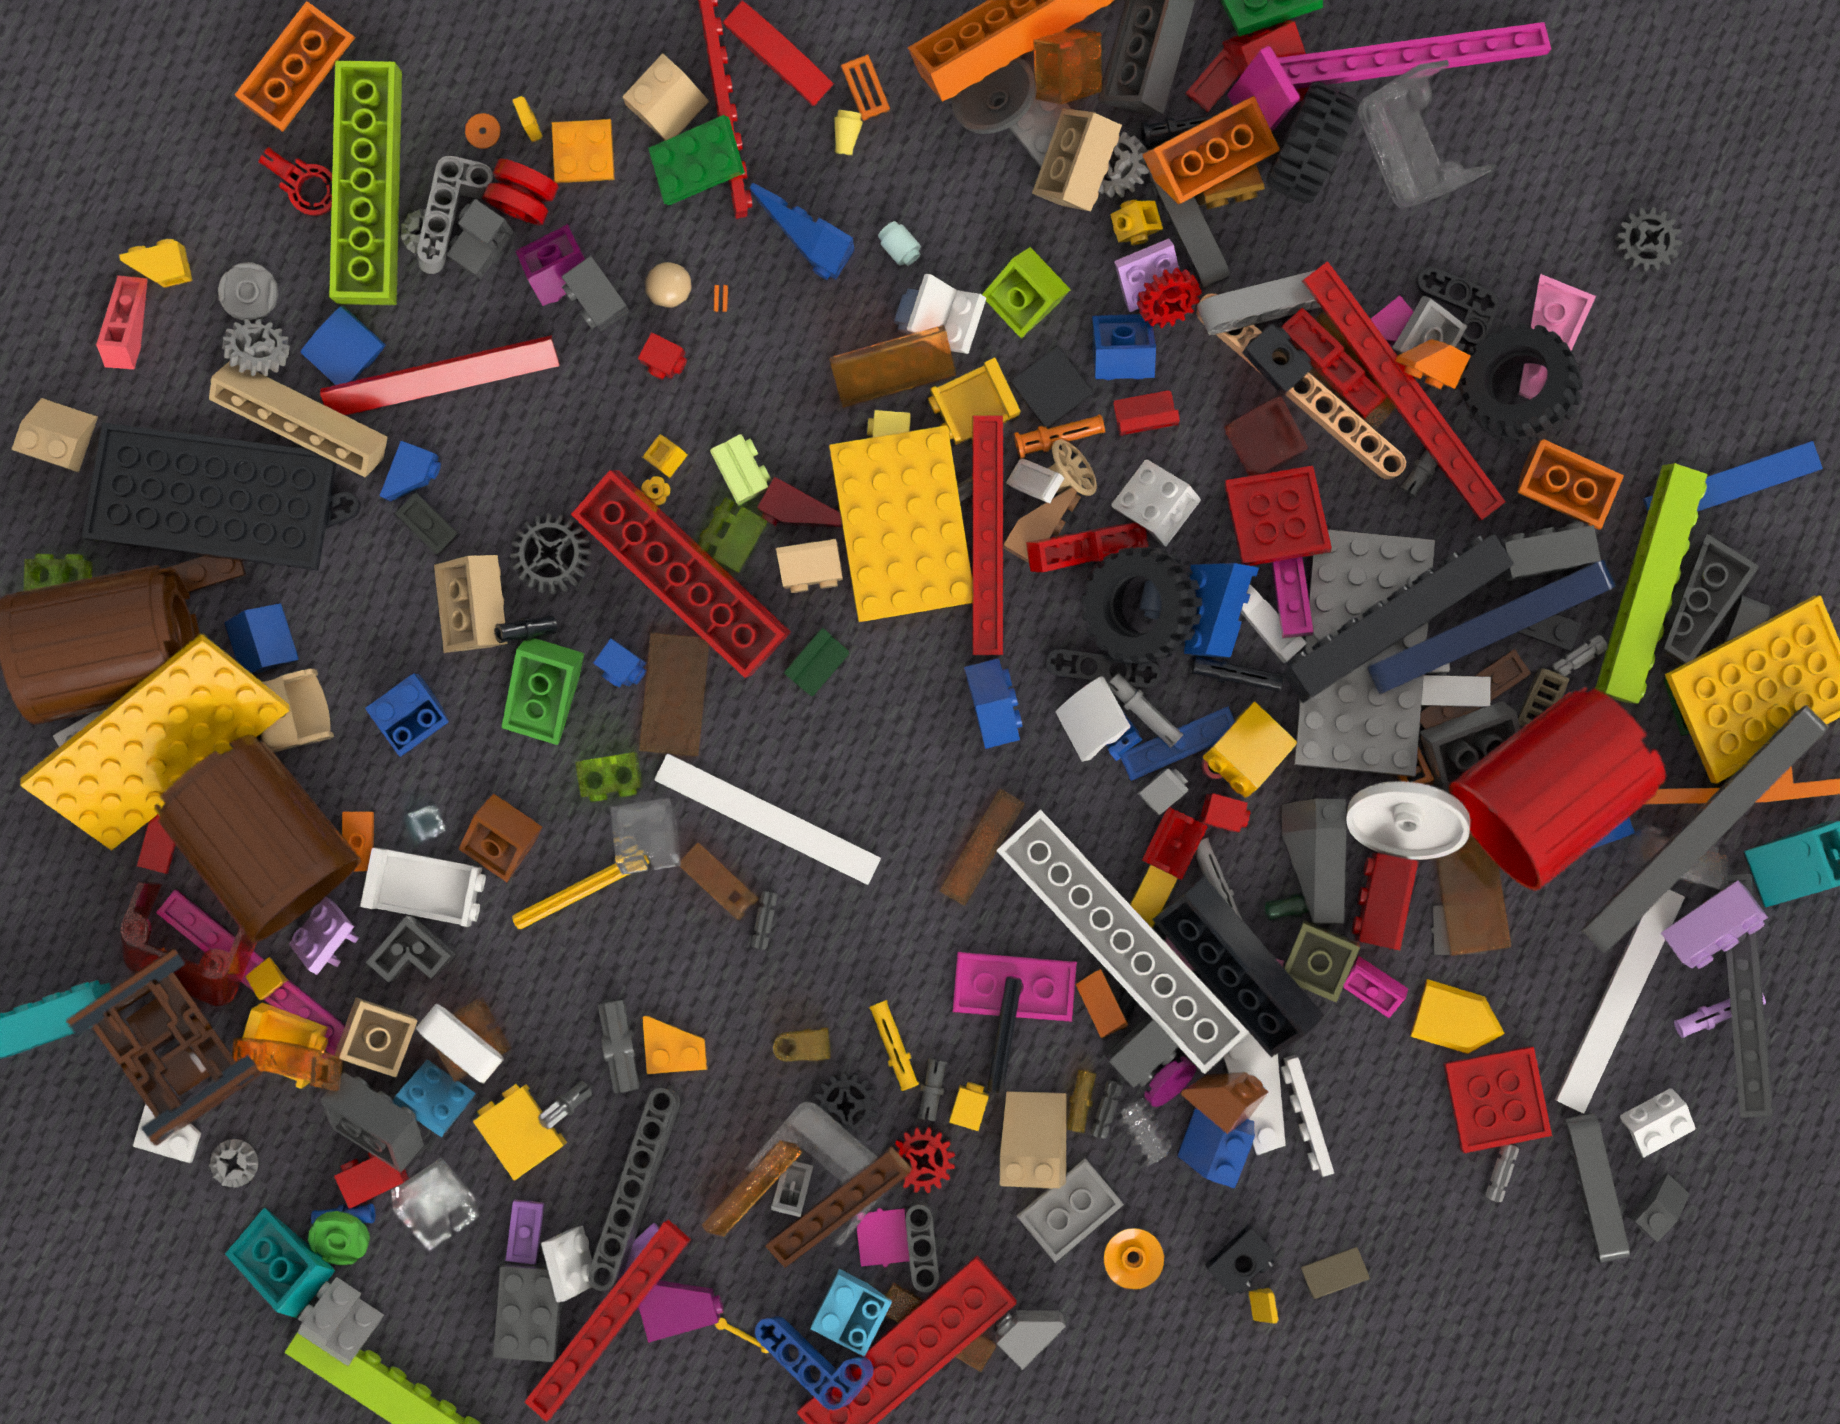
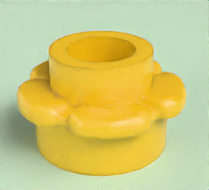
(663, 490)

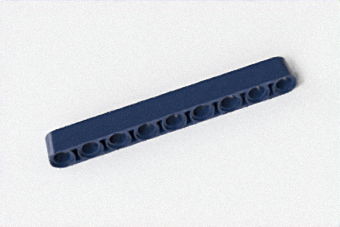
(1491, 627)

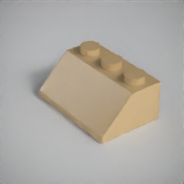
(469, 602)

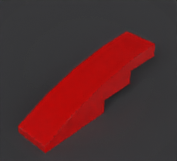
(777, 53)
(1333, 363)

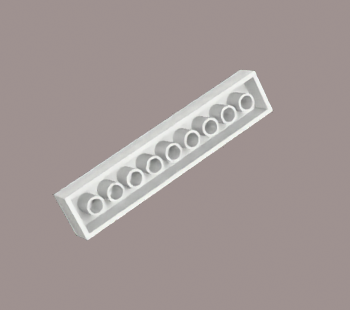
(1122, 941)

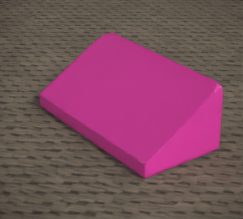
(1375, 987)

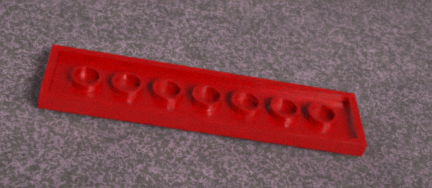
(920, 1345)

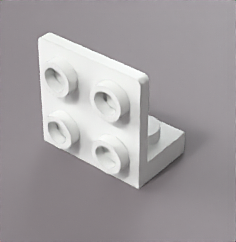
(946, 306)
(1157, 501)

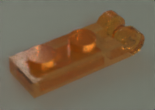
(717, 880)

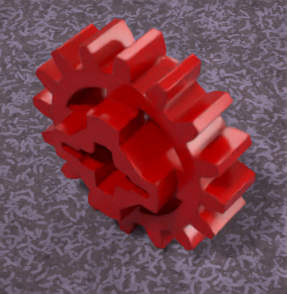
(1169, 297)
(937, 1170)

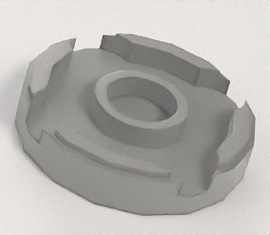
(249, 300)

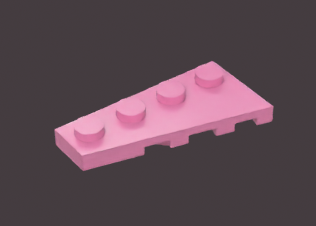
(1559, 310)

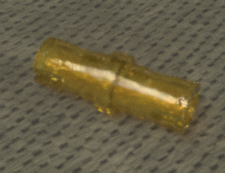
(1081, 1101)

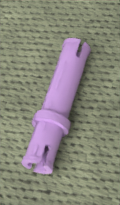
(1688, 1026)

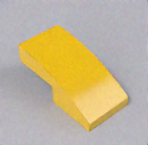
(1152, 894)

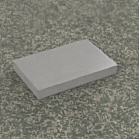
(1071, 1213)

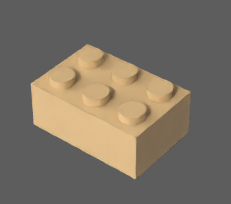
(1077, 159)

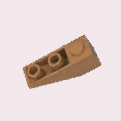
(1041, 523)

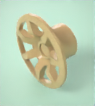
(1070, 470)

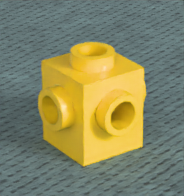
(1136, 221)

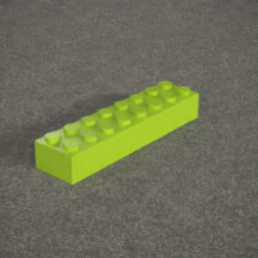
(365, 183)

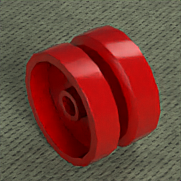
(520, 192)

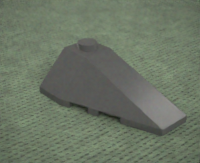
(1317, 848)

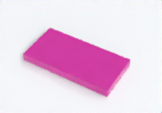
(1269, 85)
(1044, 992)

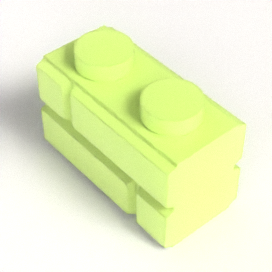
(740, 469)

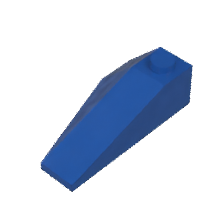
(819, 242)

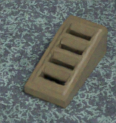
(1536, 686)

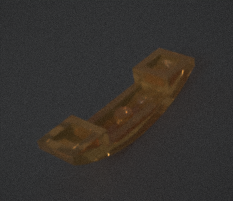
(291, 1060)

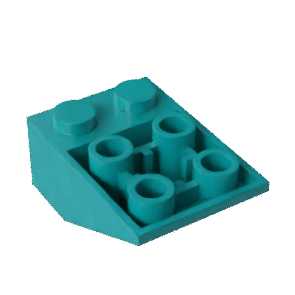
(1797, 863)

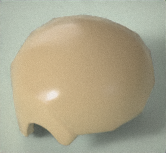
(668, 284)

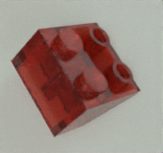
(1266, 437)

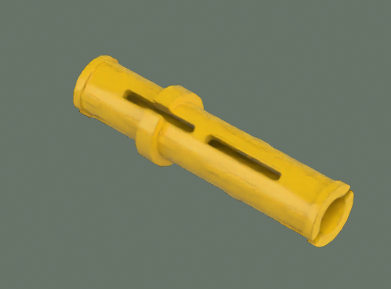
(906, 1079)

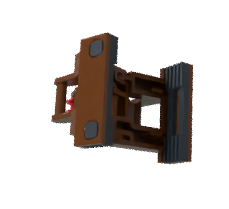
(188, 1063)

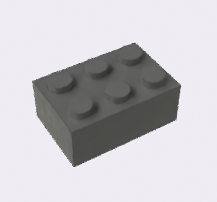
(1550, 551)
(1466, 740)
(373, 1122)
(526, 1314)

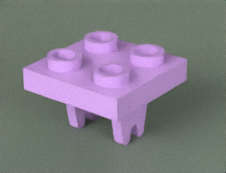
(1141, 266)
(322, 936)

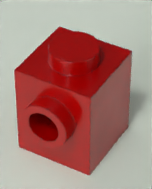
(662, 357)

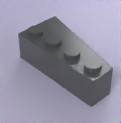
(1710, 594)

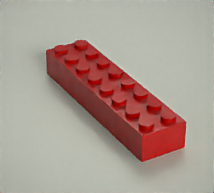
(680, 573)

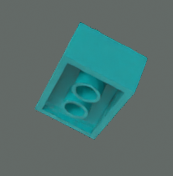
(279, 1264)

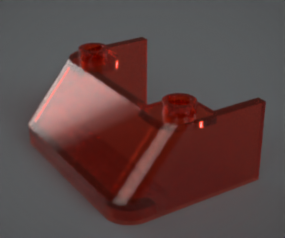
(211, 981)

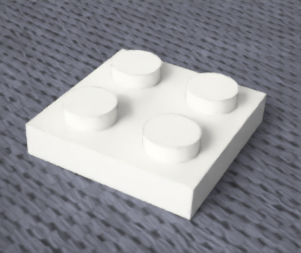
(568, 1262)

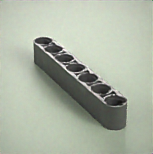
(623, 1199)

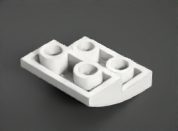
(1092, 718)

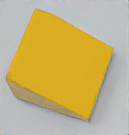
(665, 455)
(266, 978)
(1263, 1305)

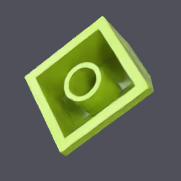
(1025, 292)

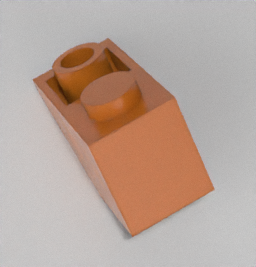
(1436, 361)

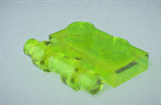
(739, 539)

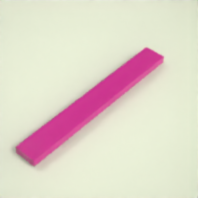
(209, 934)

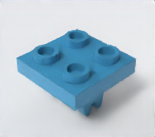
(434, 1097)

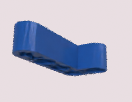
(809, 1356)

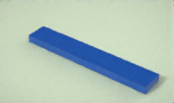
(1757, 475)

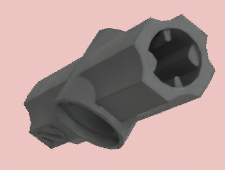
(618, 1046)

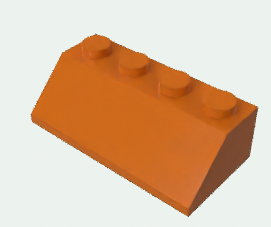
(294, 66)
(1212, 151)

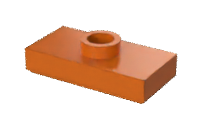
(359, 834)

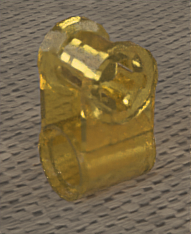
(809, 1045)

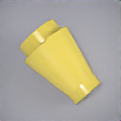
(846, 131)

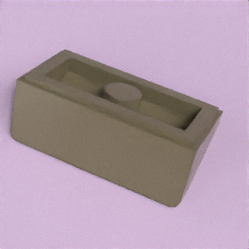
(1335, 1273)

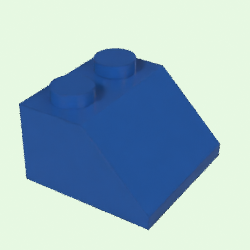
(1123, 347)
(1215, 1152)

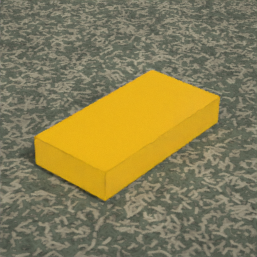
(527, 118)

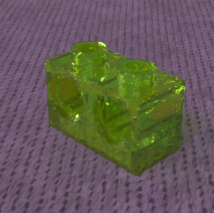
(57, 568)
(608, 768)

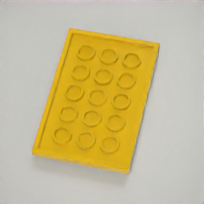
(902, 523)
(1756, 683)

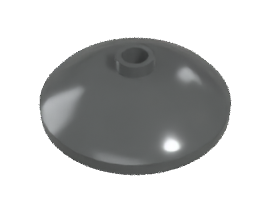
(1009, 87)

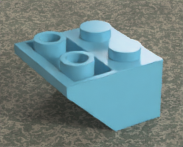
(851, 1313)

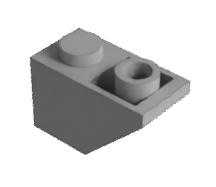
(1164, 790)

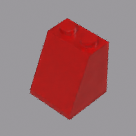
(1281, 37)

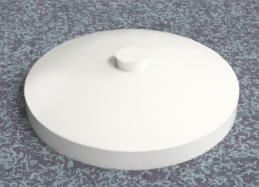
(1408, 820)

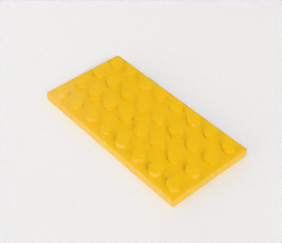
(149, 738)

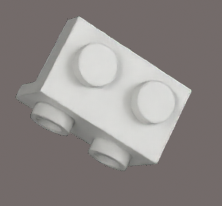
(1658, 1122)

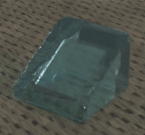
(424, 824)

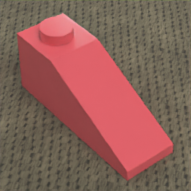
(123, 323)

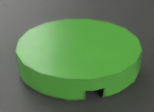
(338, 1238)

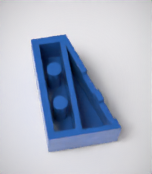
(1223, 595)

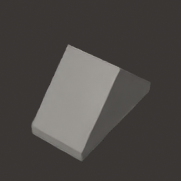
(792, 1189)

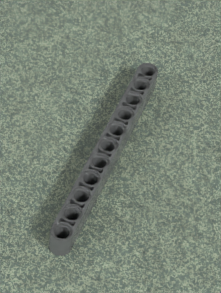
(1704, 828)

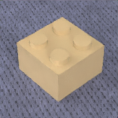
(376, 1037)

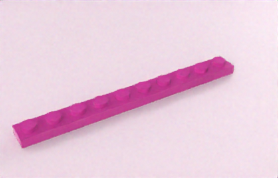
(1402, 56)

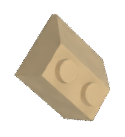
(665, 98)
(55, 434)
(810, 565)

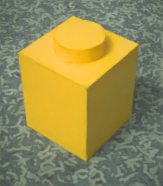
(969, 1106)

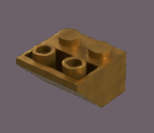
(1241, 186)

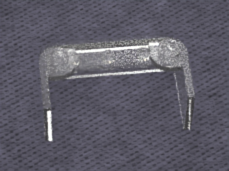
(1403, 144)
(828, 1144)

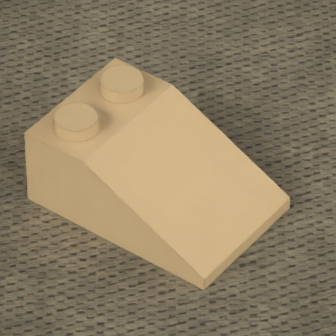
(1034, 1140)

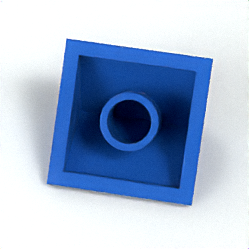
(261, 639)

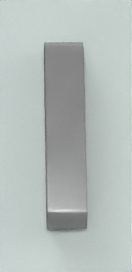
(1256, 304)

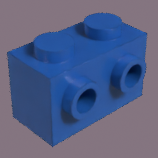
(620, 665)

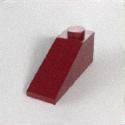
(793, 507)

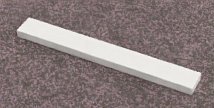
(767, 819)
(1618, 1003)

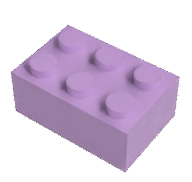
(1715, 926)

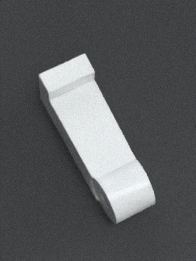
(1267, 624)

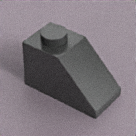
(1660, 1208)

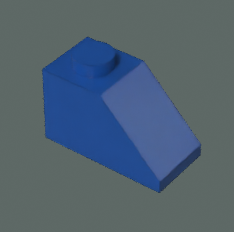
(409, 471)

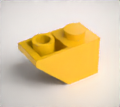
(162, 263)

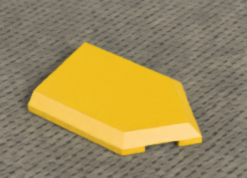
(1454, 1018)

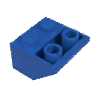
(408, 714)

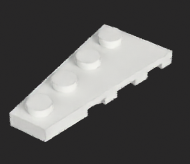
(1268, 1117)

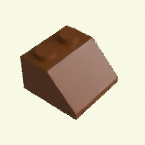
(499, 837)
(1226, 1097)

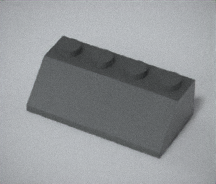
(1146, 55)

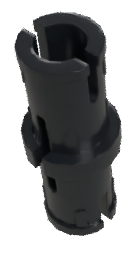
(525, 629)

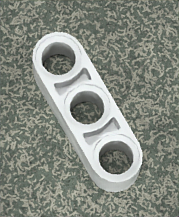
(459, 1043)

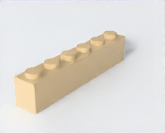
(298, 418)

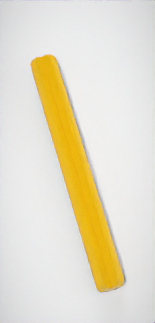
(568, 896)

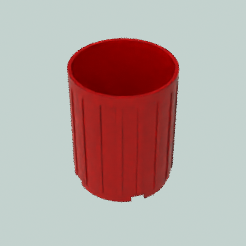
(1558, 786)

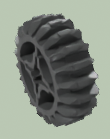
(561, 545)

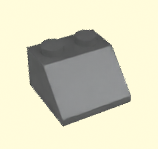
(1028, 1333)

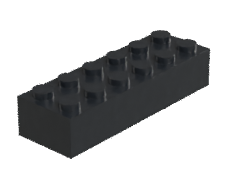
(1238, 967)

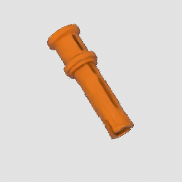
(1093, 426)

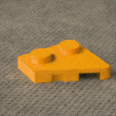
(671, 1048)

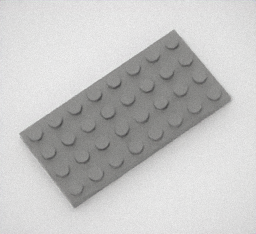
(1350, 721)

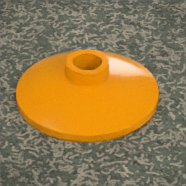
(1139, 1273)

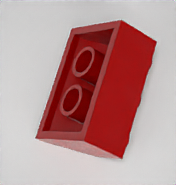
(1385, 900)

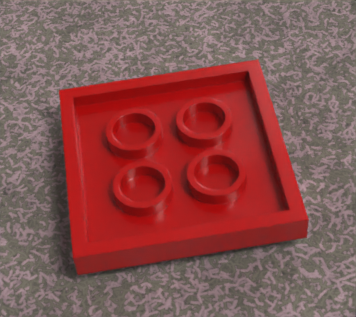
(1277, 516)
(1497, 1099)

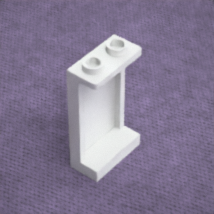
(422, 886)

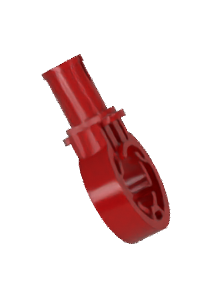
(287, 170)

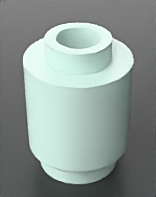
(899, 243)

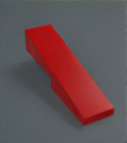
(1083, 546)

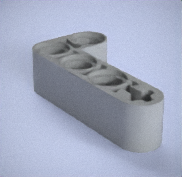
(445, 214)

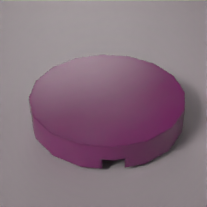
(1170, 1081)

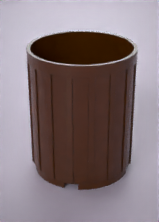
(91, 640)
(255, 837)

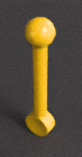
(722, 1324)

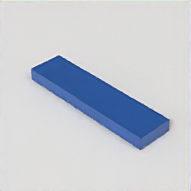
(1196, 737)

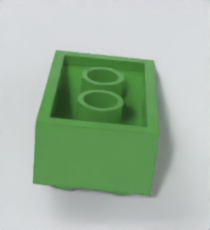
(541, 689)

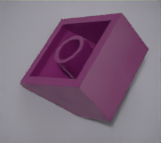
(548, 261)

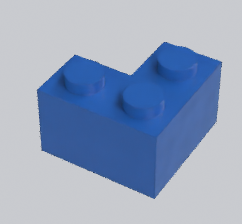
(994, 703)

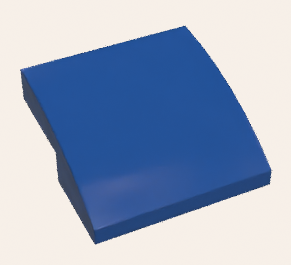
(342, 347)

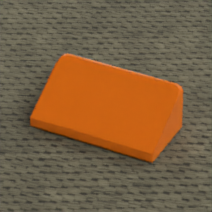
(1101, 1004)

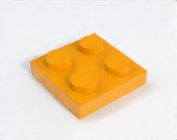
(583, 151)

